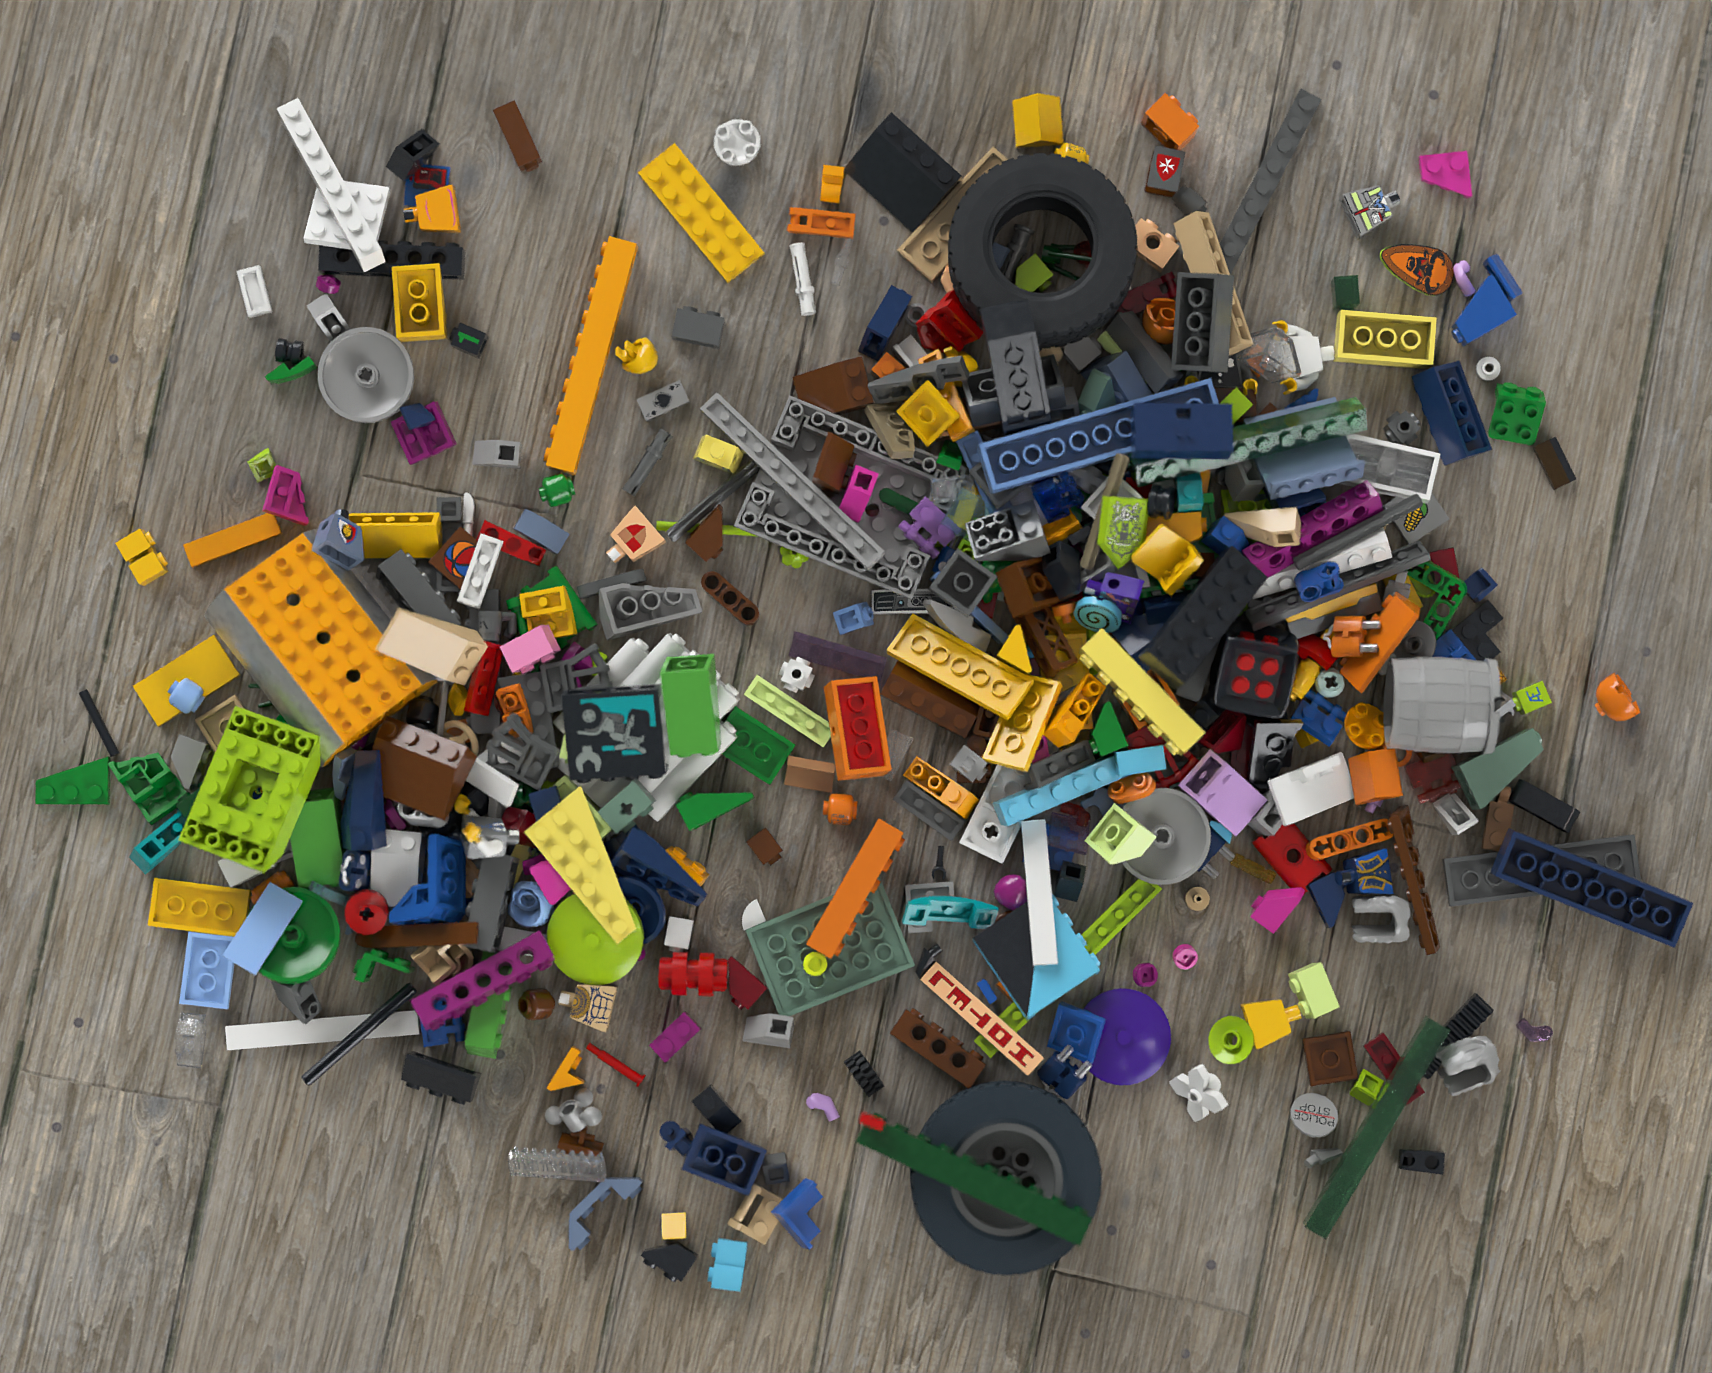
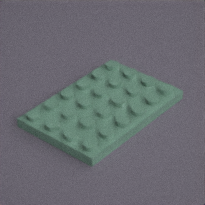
(869, 954)

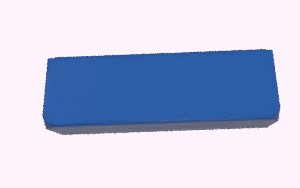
(1495, 266)

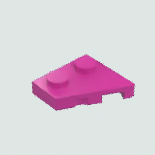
(1447, 171)
(285, 496)

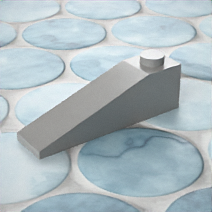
(635, 608)

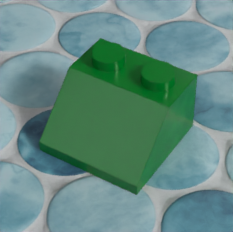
(1106, 732)

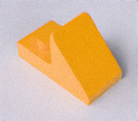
(563, 1076)

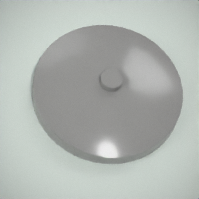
(366, 375)
(1180, 834)

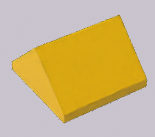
(1037, 121)
(1014, 651)

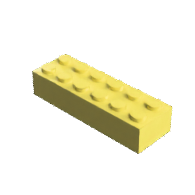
(1140, 692)

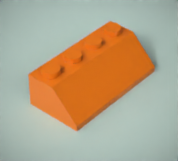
(1395, 620)

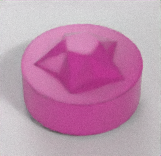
(1185, 956)

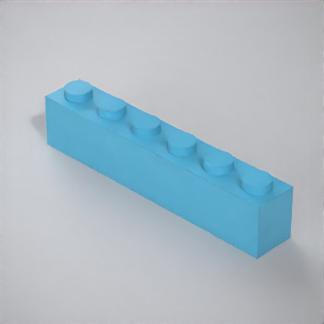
(1034, 801)

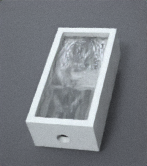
(1394, 467)

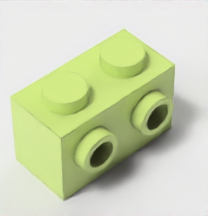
(1313, 990)

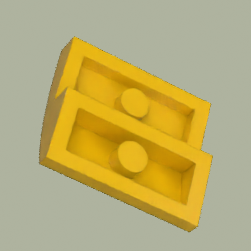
(549, 608)

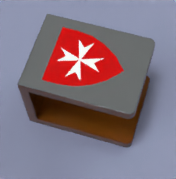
(1164, 171)

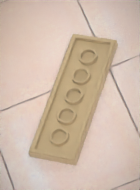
(928, 244)

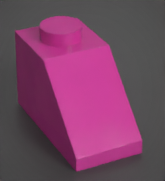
(1275, 907)

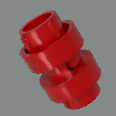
(679, 974)

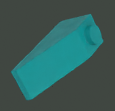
(158, 844)

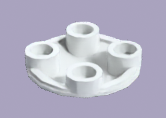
(736, 142)

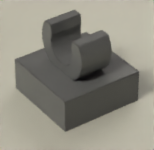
(1503, 705)

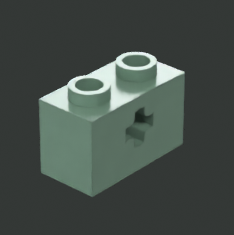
(614, 812)

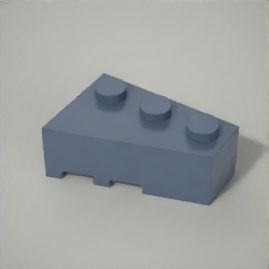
(1125, 377)

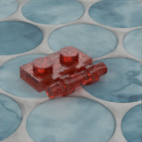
(1423, 774)

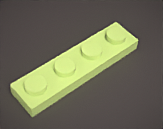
(789, 710)

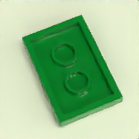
(757, 746)

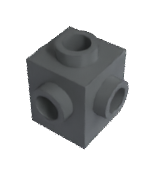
(1396, 434)

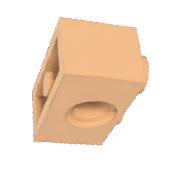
(1158, 257)

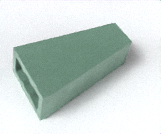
(1488, 774)

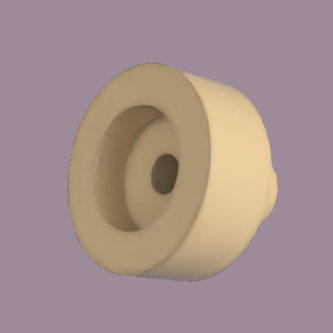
(1192, 894)

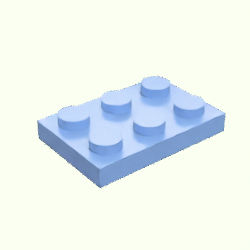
(206, 972)

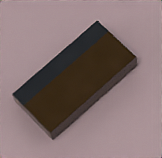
(1554, 463)

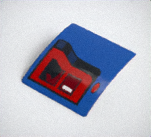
(424, 180)

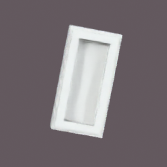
(254, 291)

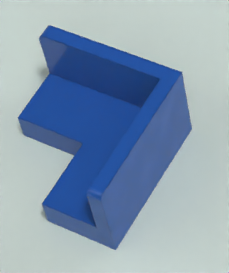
(793, 1209)

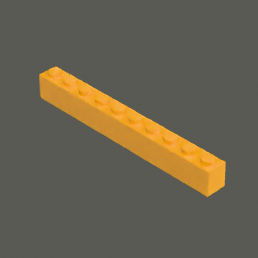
(591, 355)

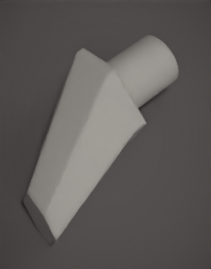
(1322, 1156)

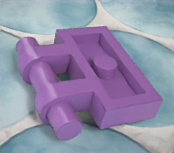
(927, 516)

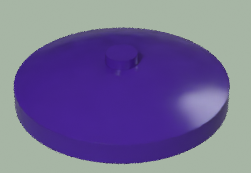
(1132, 1039)

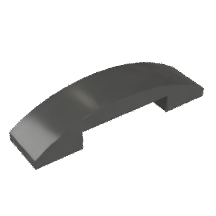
(451, 519)

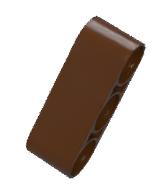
(725, 587)

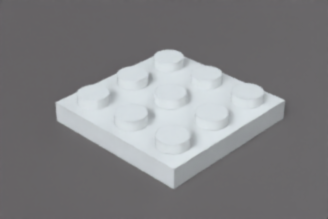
(322, 226)

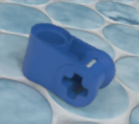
(1317, 583)

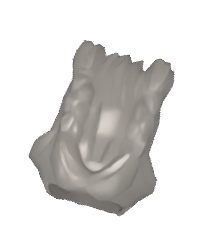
(1395, 932)
(1468, 1064)

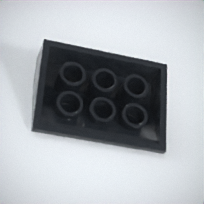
(902, 172)

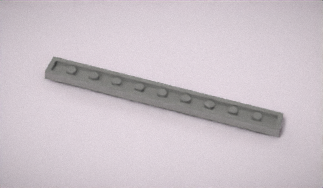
(792, 481)

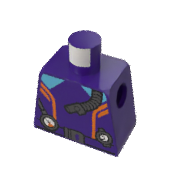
(1120, 590)

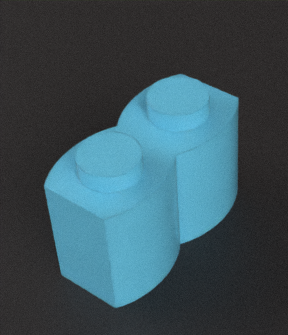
(728, 1265)

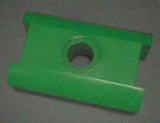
(582, 616)

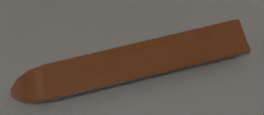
(421, 935)

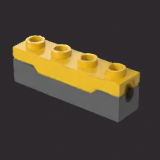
(1356, 603)

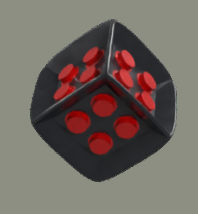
(1254, 670)

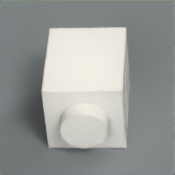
(679, 933)

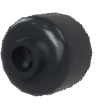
(422, 713)

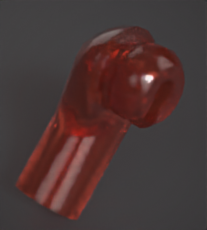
(1076, 810)

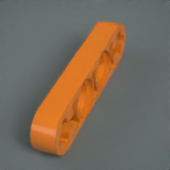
(1351, 841)

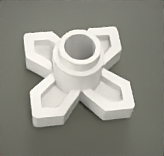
(1201, 1090)

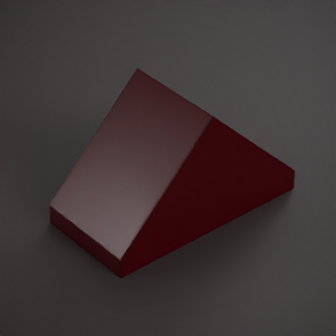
(1225, 733)

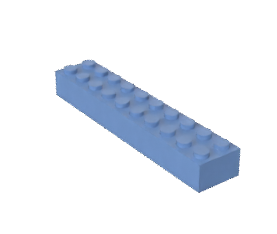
(1073, 441)

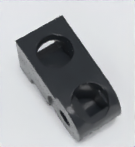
(1422, 1161)

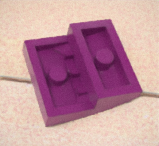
(427, 440)

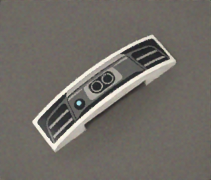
(891, 603)

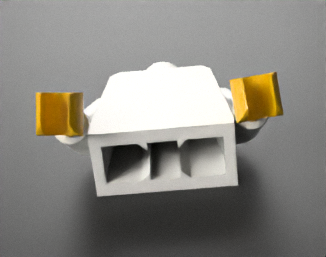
(1309, 356)

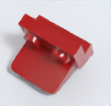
(947, 325)

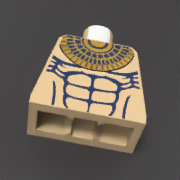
(591, 1004)

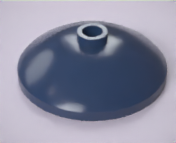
(651, 905)

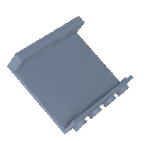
(1307, 465)

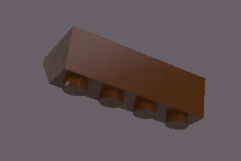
(930, 700)

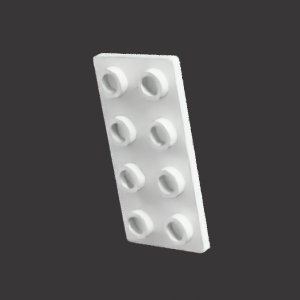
(1312, 788)

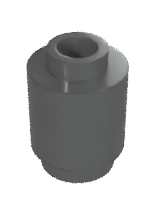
(1189, 201)

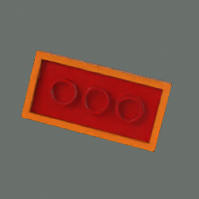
(857, 728)

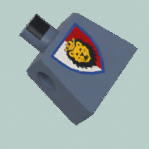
(339, 540)

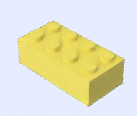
(1385, 339)

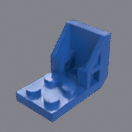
(444, 888)

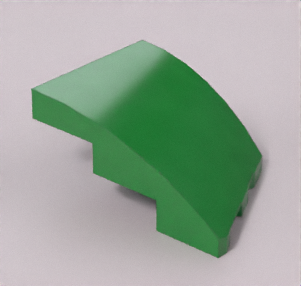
(149, 785)

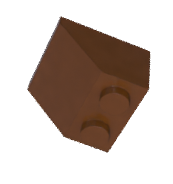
(833, 464)

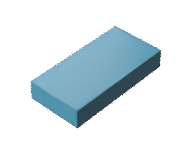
(1140, 760)

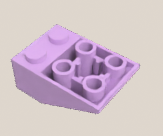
(1222, 793)

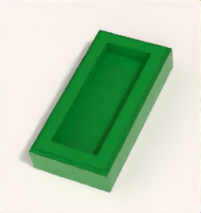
(950, 455)

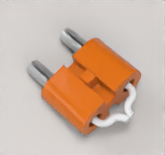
(1350, 636)

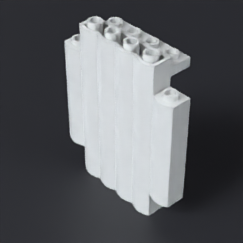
(638, 666)

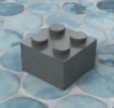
(962, 582)

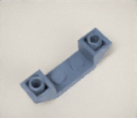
(622, 1185)

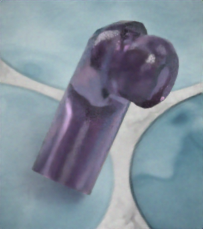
(1534, 1034)

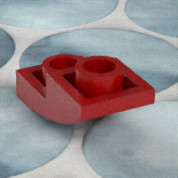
(1317, 649)

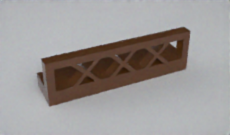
(1041, 646)

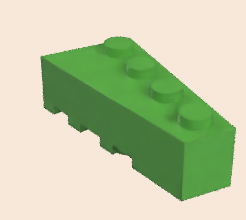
(486, 1020)

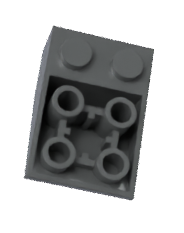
(1008, 535)

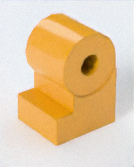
(831, 183)

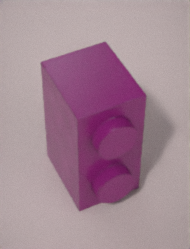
(675, 1036)

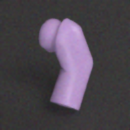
(1462, 279)
(824, 1103)

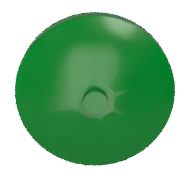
(306, 943)

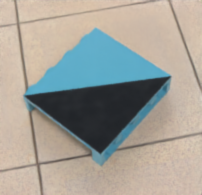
(1009, 955)

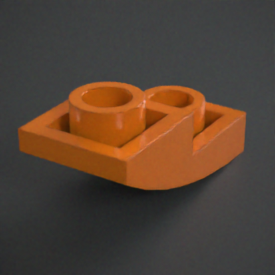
(513, 701)

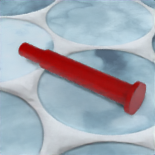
(616, 1064)

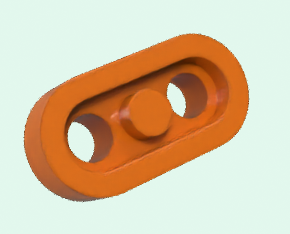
(1129, 789)

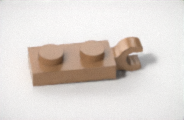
(1497, 821)

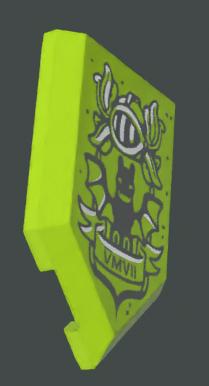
(1122, 527)

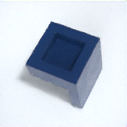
(1479, 585)

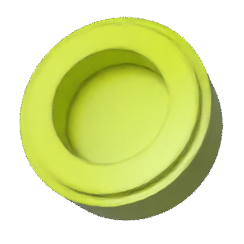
(815, 963)

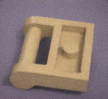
(763, 1221)

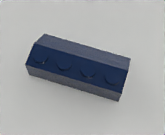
(1451, 412)

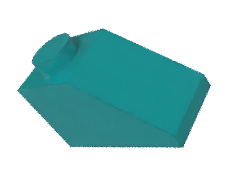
(1189, 493)

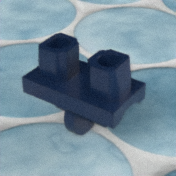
(676, 1137)

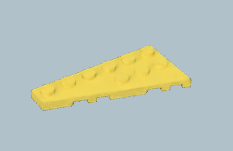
(576, 851)

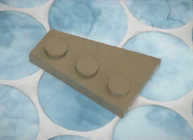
(891, 429)

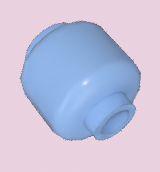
(186, 695)

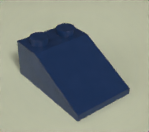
(724, 1159)

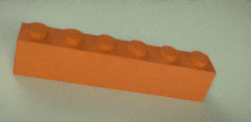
(855, 888)

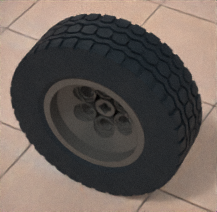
(1059, 1160)

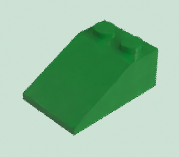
(705, 807)

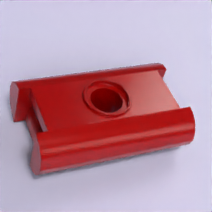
(1275, 850)

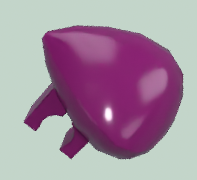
(1011, 891)

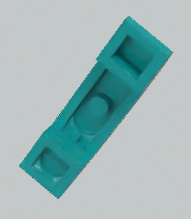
(950, 909)

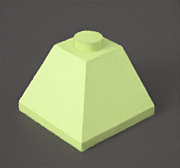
(1119, 836)

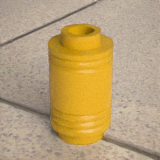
(1304, 678)

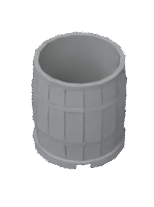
(1441, 704)

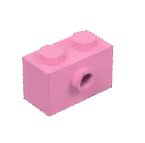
(530, 648)

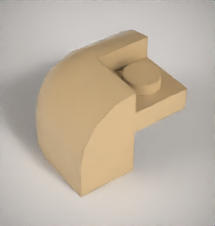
(443, 961)

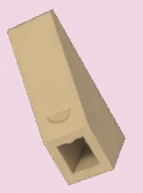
(1270, 526)

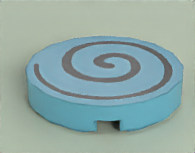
(1097, 614)

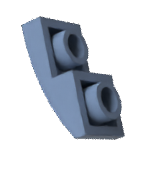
(541, 531)

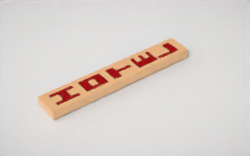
(982, 1018)

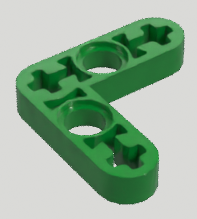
(1442, 588)

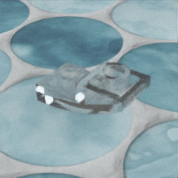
(947, 488)

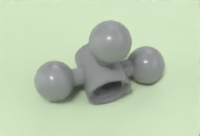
(572, 1112)

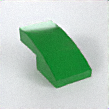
(284, 373)

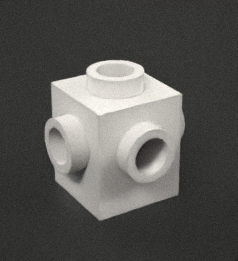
(796, 684)

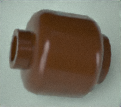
(536, 1004)

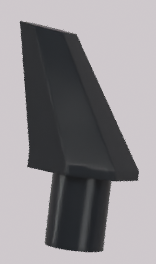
(927, 960)

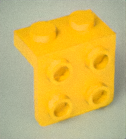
(1167, 558)

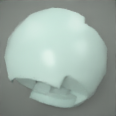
(1339, 682)

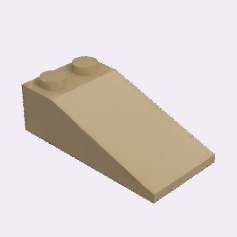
(433, 645)

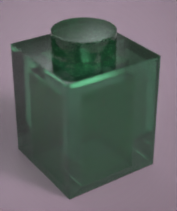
(1345, 292)

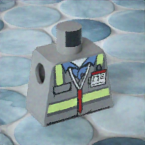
(1368, 209)

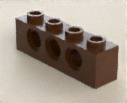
(965, 1074)

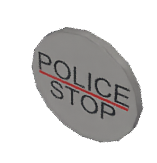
(1314, 1115)

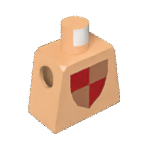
(634, 537)

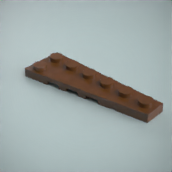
(1402, 828)

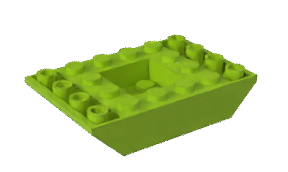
(251, 756)

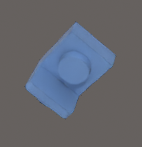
(854, 617)

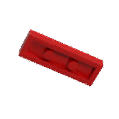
(484, 681)

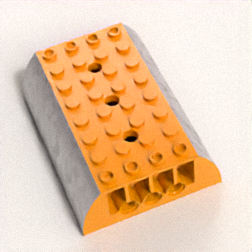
(297, 672)

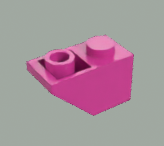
(858, 492)

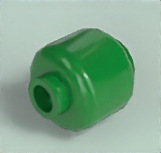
(556, 490)

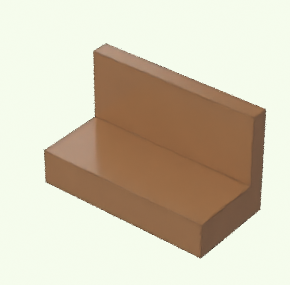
(810, 774)

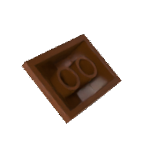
(835, 387)
(1027, 587)

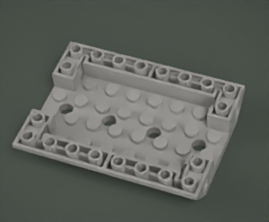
(781, 520)

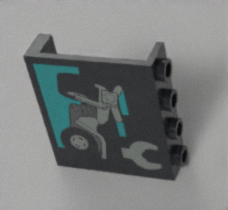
(614, 733)

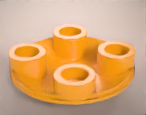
(1365, 726)

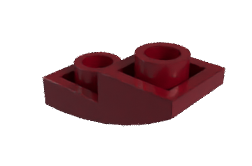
(1447, 560)

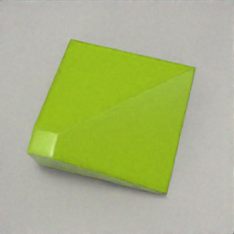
(262, 465)

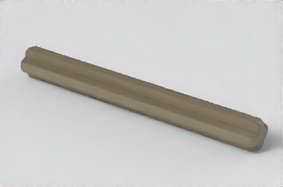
(1111, 489)

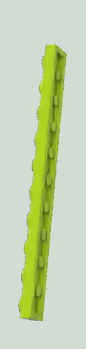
(1096, 937)

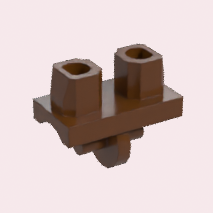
(579, 1142)

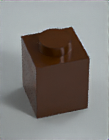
(765, 847)

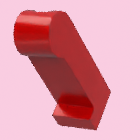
(513, 544)

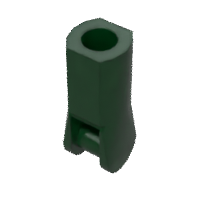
(897, 501)

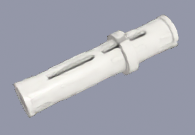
(804, 288)

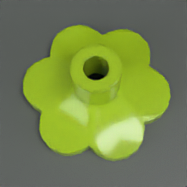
(790, 559)

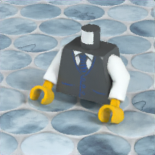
(483, 835)

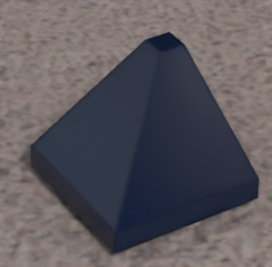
(416, 416)

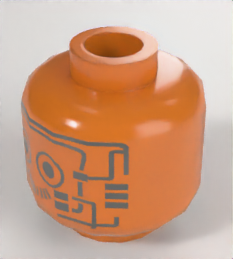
(840, 809)

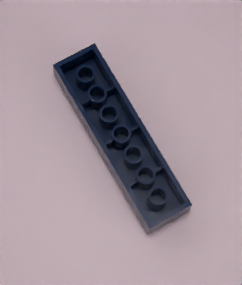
(1591, 887)

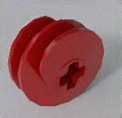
(374, 921)

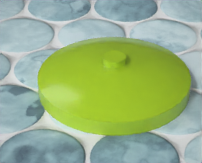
(586, 949)

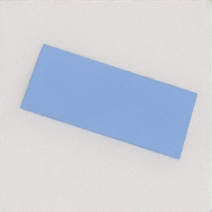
(262, 928)

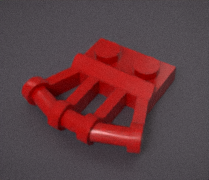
(1144, 738)

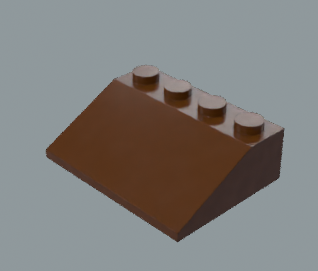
(421, 767)

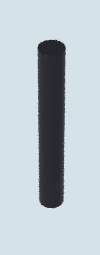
(99, 723)

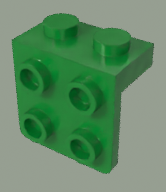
(1517, 413)
(366, 965)

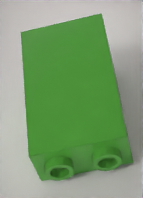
(691, 705)
(318, 839)

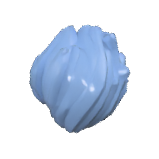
(529, 905)

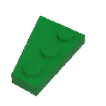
(76, 786)

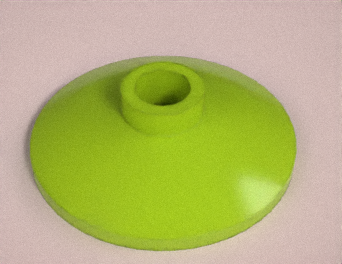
(1221, 1040)

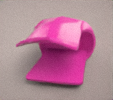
(547, 878)

